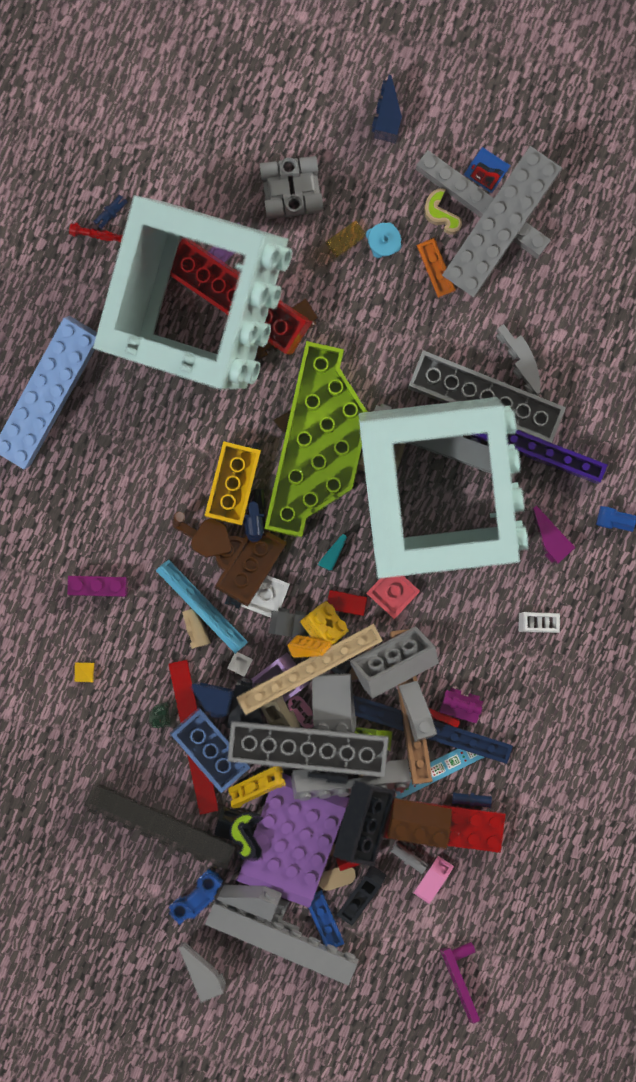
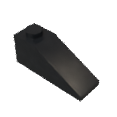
(361, 895)

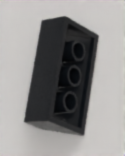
(364, 823)

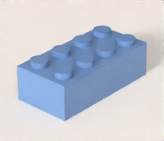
(208, 750)

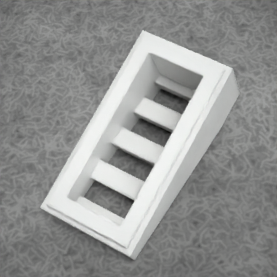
(523, 622)

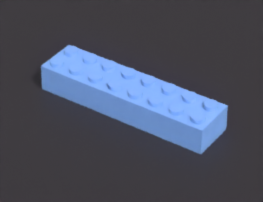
(47, 392)

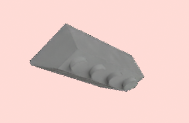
(394, 661)

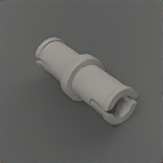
(409, 858)

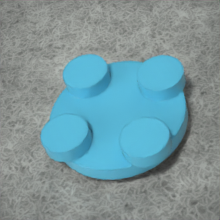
(383, 239)

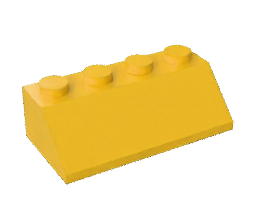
(232, 483)

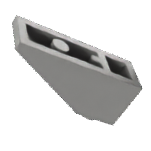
(417, 711)
(252, 899)

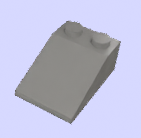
(333, 703)
(204, 976)

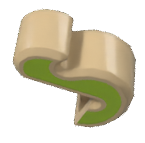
(439, 216)

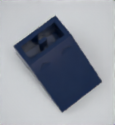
(388, 122)

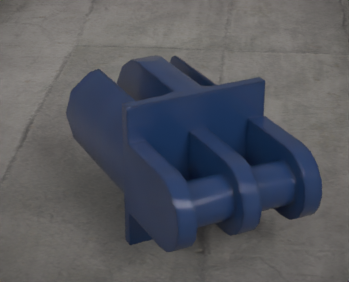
(254, 523)

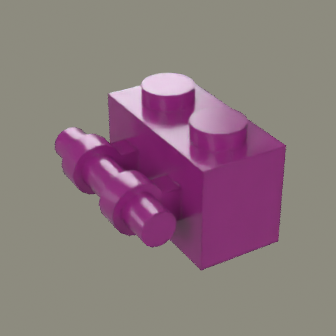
(461, 706)

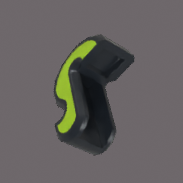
(242, 836)

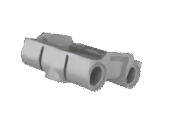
(305, 186)

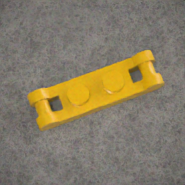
(256, 786)

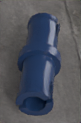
(110, 212)
(471, 800)

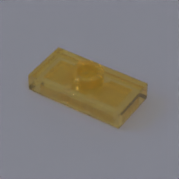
(346, 239)

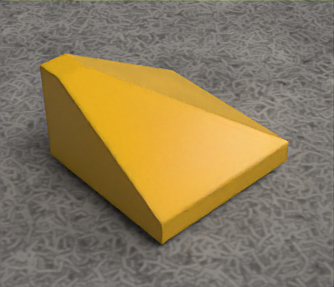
(84, 672)

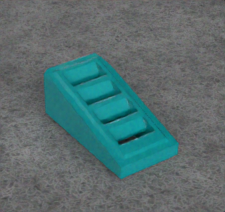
(330, 558)

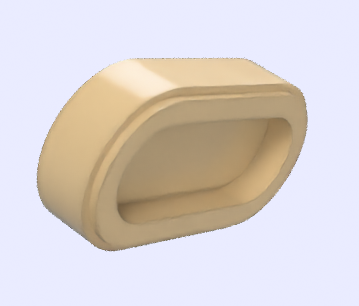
(335, 878)

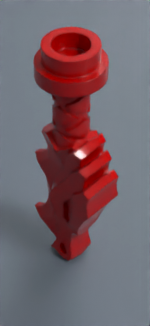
(76, 230)

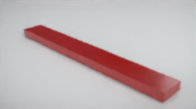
(186, 706)

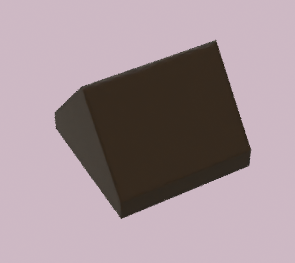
(282, 422)

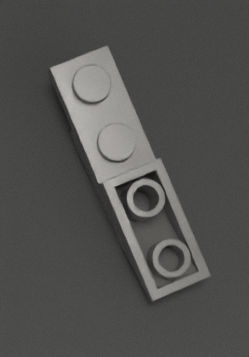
(526, 364)

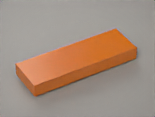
(435, 267)

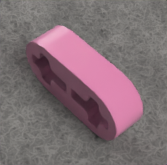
(306, 709)

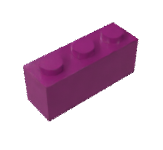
(97, 586)

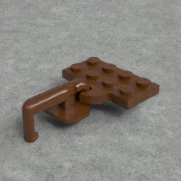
(243, 567)

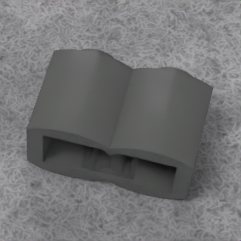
(286, 623)

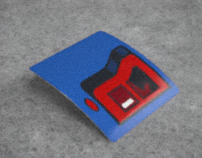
(487, 170)

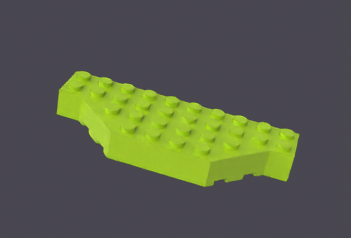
(319, 442)

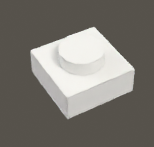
(240, 664)

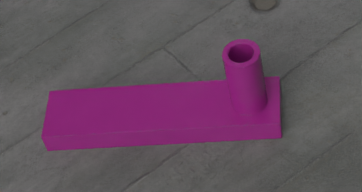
(450, 958)

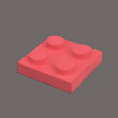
(393, 594)

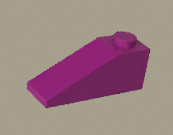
(552, 539)

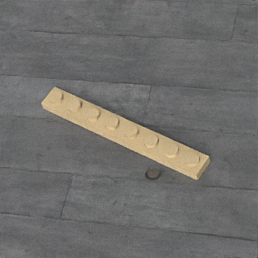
(309, 669)

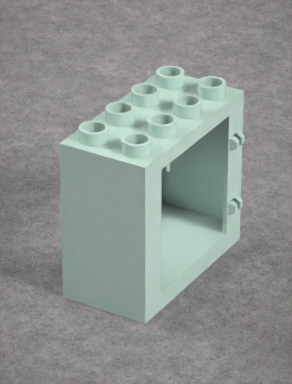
(142, 280)
(448, 550)

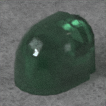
(159, 716)

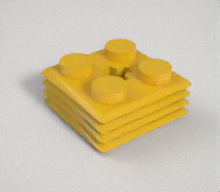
(324, 623)

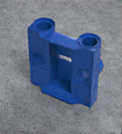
(198, 898)

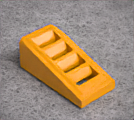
(308, 647)

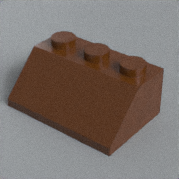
(420, 823)

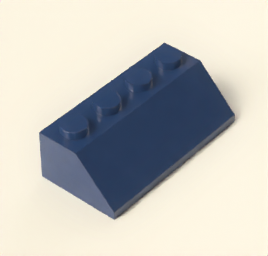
(214, 698)

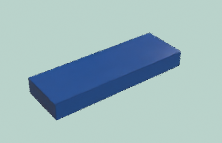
(325, 921)

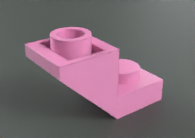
(433, 879)

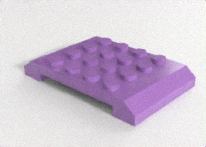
(294, 843)

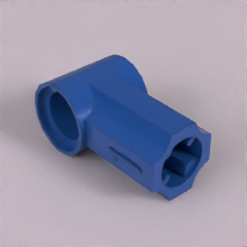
(612, 519)

